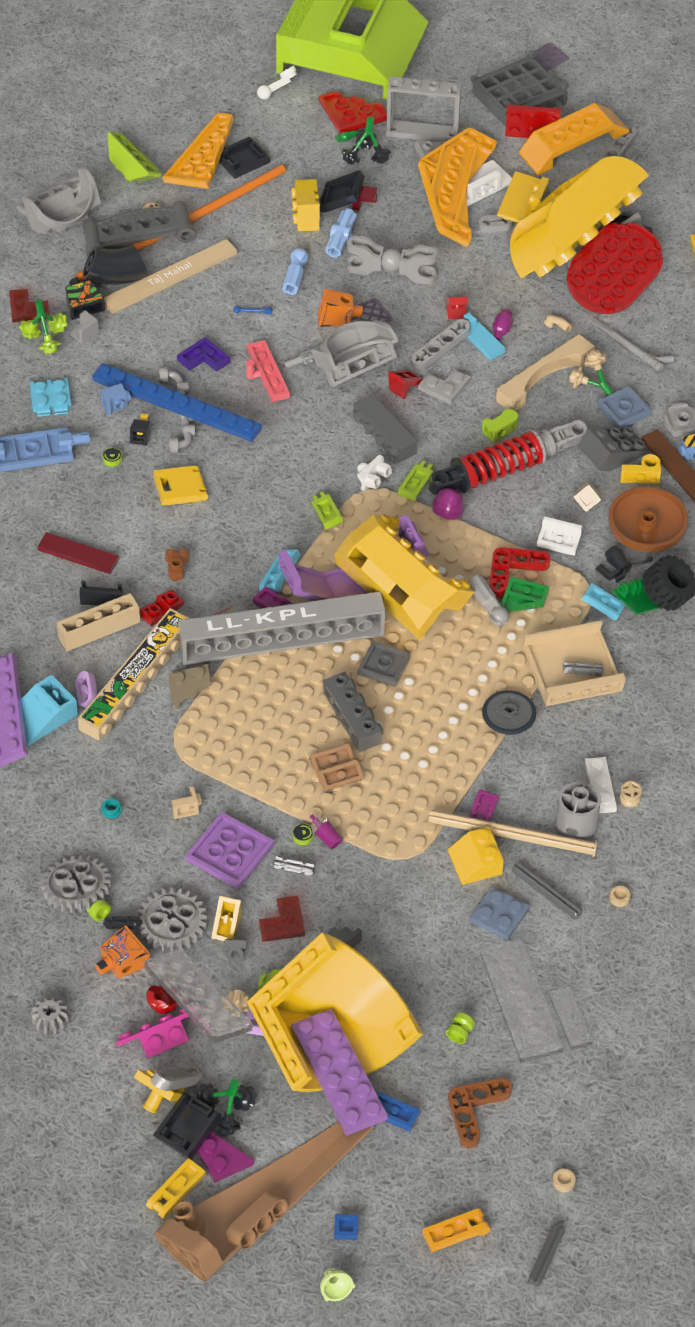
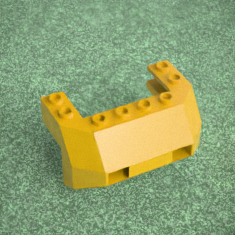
(393, 563)

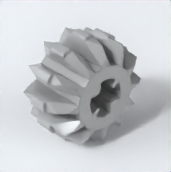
(50, 1015)

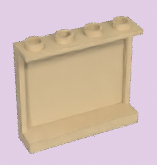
(578, 643)

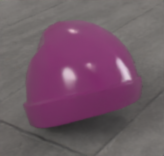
(448, 504)

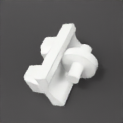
(370, 473)

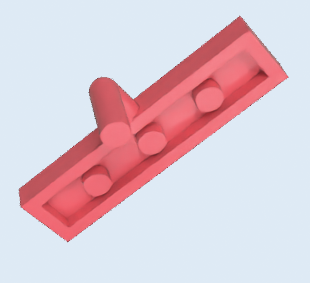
(266, 370)

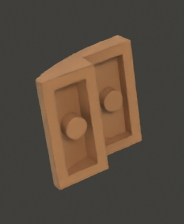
(336, 767)

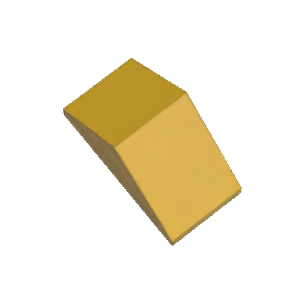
(227, 918)

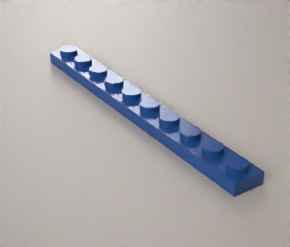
(179, 402)

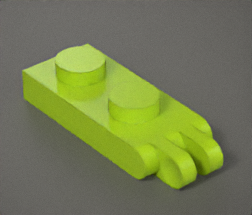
(416, 481)
(326, 510)

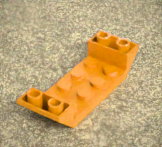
(568, 134)

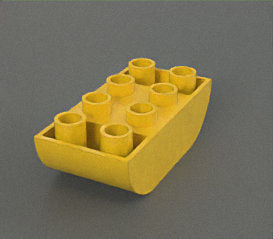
(573, 214)

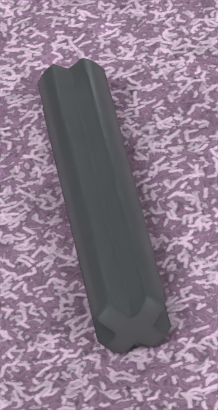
(546, 1255)

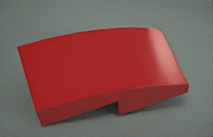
(155, 611)

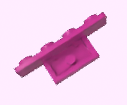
(158, 1037)

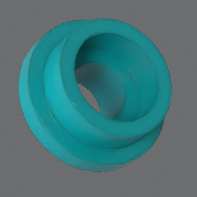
(108, 804)

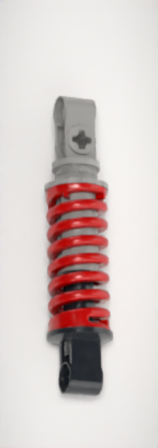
(506, 457)

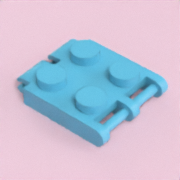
(50, 396)

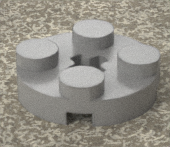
(675, 425)

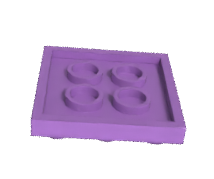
(230, 850)

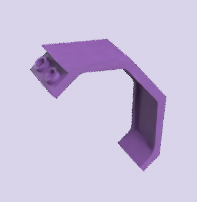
(336, 583)

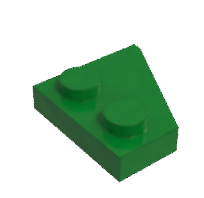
(524, 595)

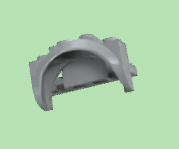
(57, 207)
(348, 353)

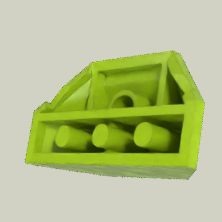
(130, 159)

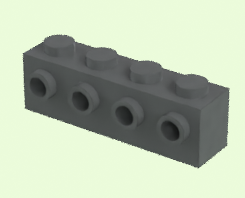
(352, 711)

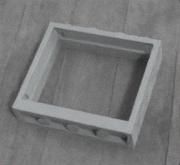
(417, 130)

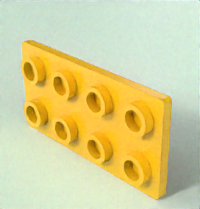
(522, 196)

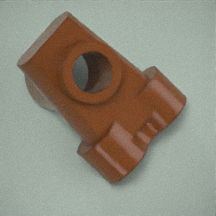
(176, 563)

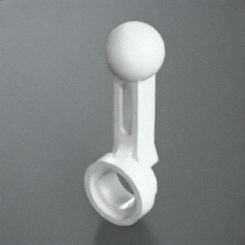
(265, 91)

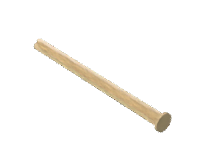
(514, 832)

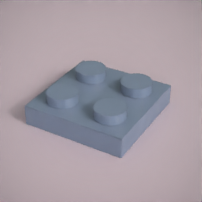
(624, 407)
(500, 913)

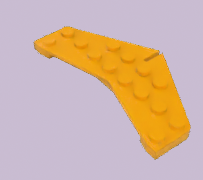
(446, 178)

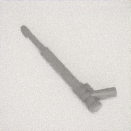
(655, 362)

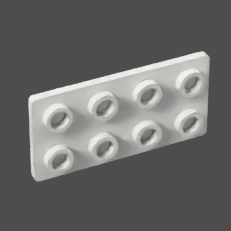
(486, 181)

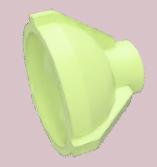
(336, 1285)

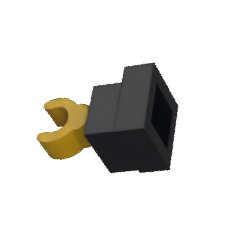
(140, 430)

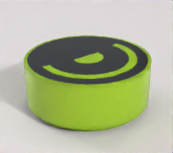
(113, 457)
(303, 834)

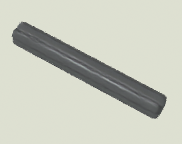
(547, 890)

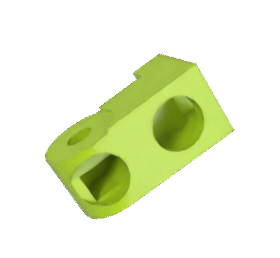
(500, 426)

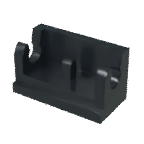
(97, 595)

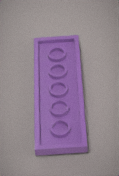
(12, 728)
(339, 1072)

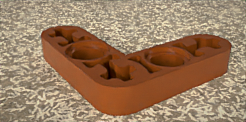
(469, 1100)

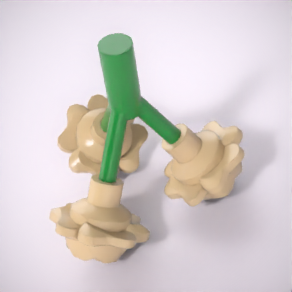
(593, 360)

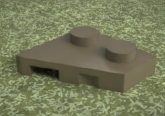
(188, 683)

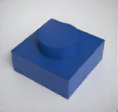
(346, 1227)

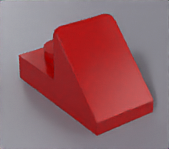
(456, 307)
(401, 381)

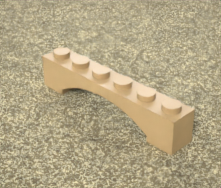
(572, 353)

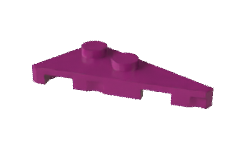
(222, 1158)

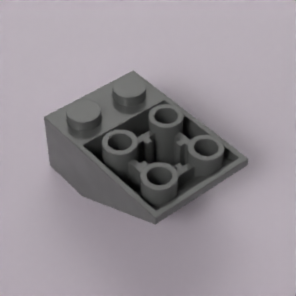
(612, 447)

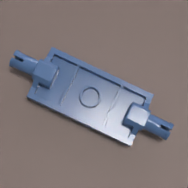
(39, 448)

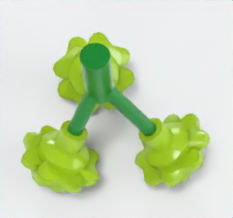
(56, 323)

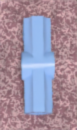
(341, 233)

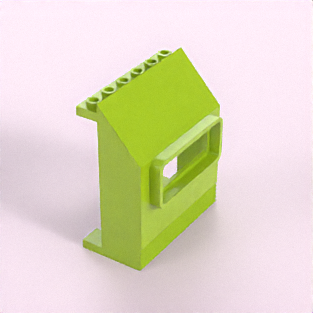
(384, 50)

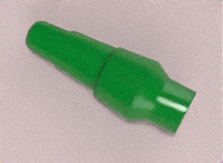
(345, 136)

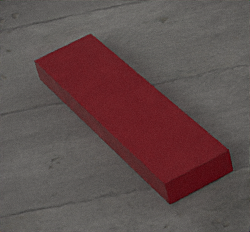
(78, 553)

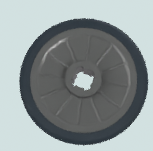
(521, 713)

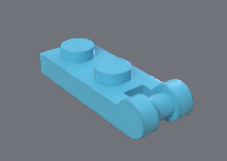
(274, 577)

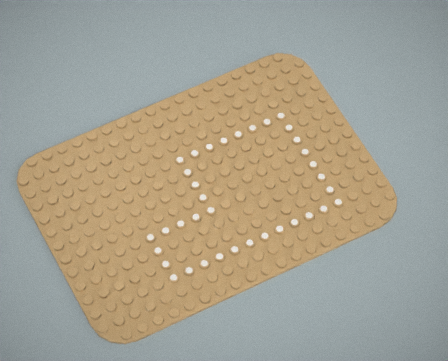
(272, 712)

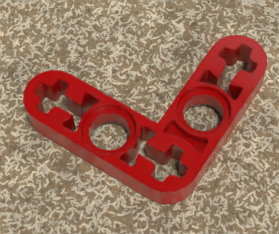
(510, 561)

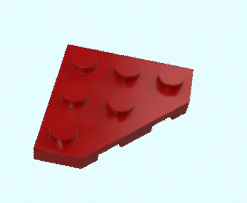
(351, 112)

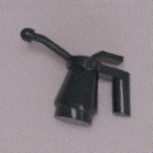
(618, 560)

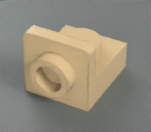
(186, 805)

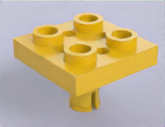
(156, 1094)

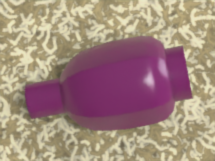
(502, 323)

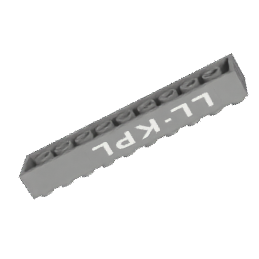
(281, 628)

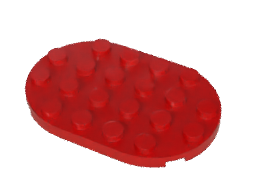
(614, 268)

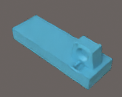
(483, 338)

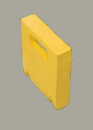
(184, 482)

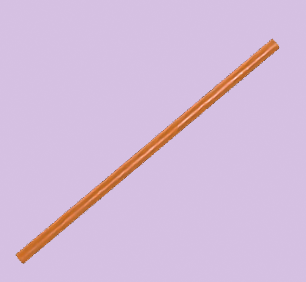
(219, 202)

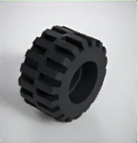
(669, 583)

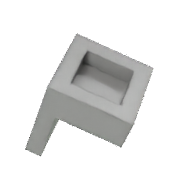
(87, 328)

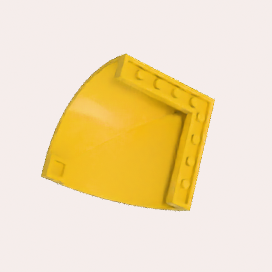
(339, 979)

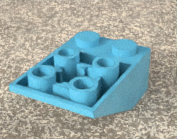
(46, 708)

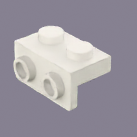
(559, 536)

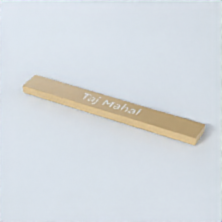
(169, 276)

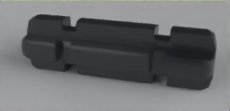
(118, 922)

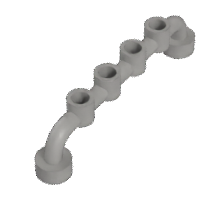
(187, 429)

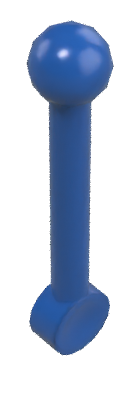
(267, 310)

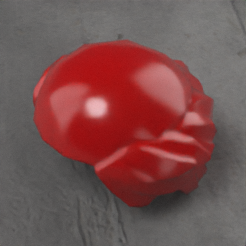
(160, 1000)

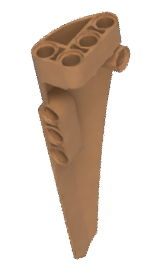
(218, 1227)

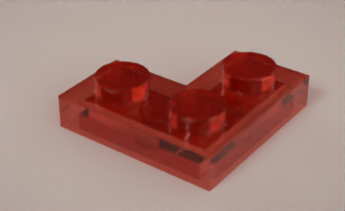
(21, 307)
(287, 925)

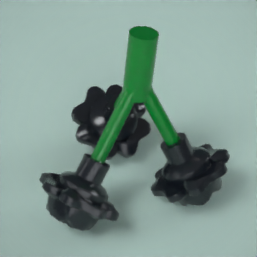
(366, 139)
(242, 1099)

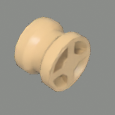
(634, 790)

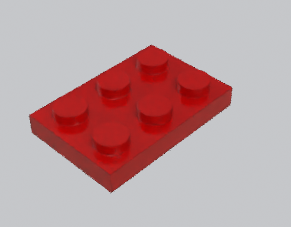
(524, 120)

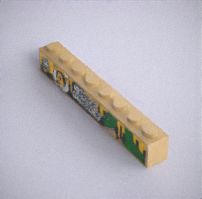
(132, 677)

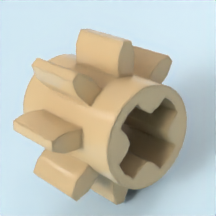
(240, 999)

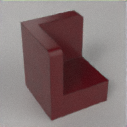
(367, 194)

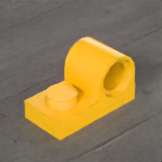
(647, 472)

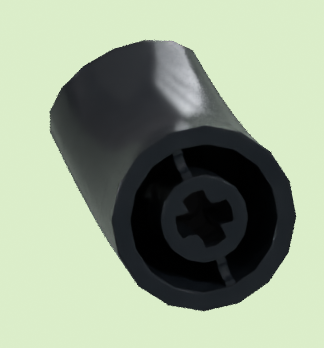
(114, 266)

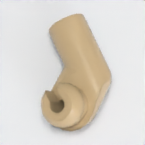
(559, 321)

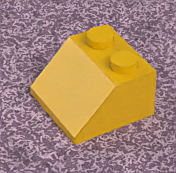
(476, 856)

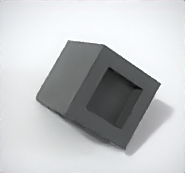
(347, 936)

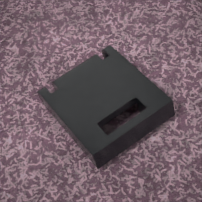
(245, 157)
(341, 191)
(190, 1121)

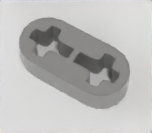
(495, 224)

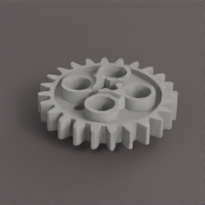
(63, 890)
(172, 919)

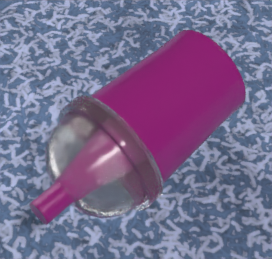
(325, 831)

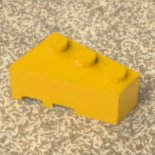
(305, 205)

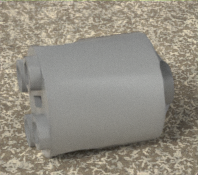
(578, 810)

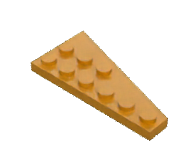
(202, 156)

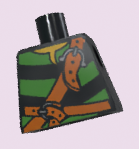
(83, 297)

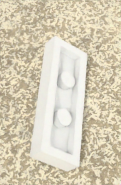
(599, 777)

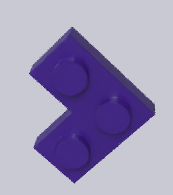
(205, 352)

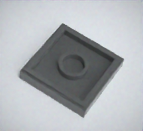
(384, 663)

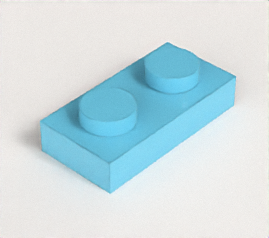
(603, 601)

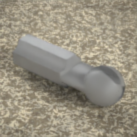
(487, 599)

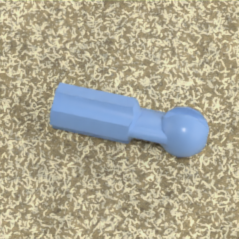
(295, 271)

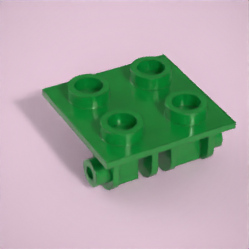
(634, 596)

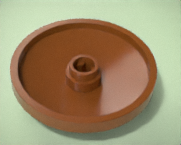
(648, 519)

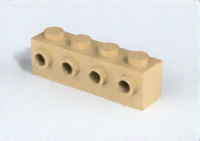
(98, 622)

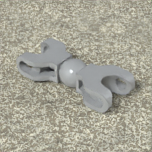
(410, 263)

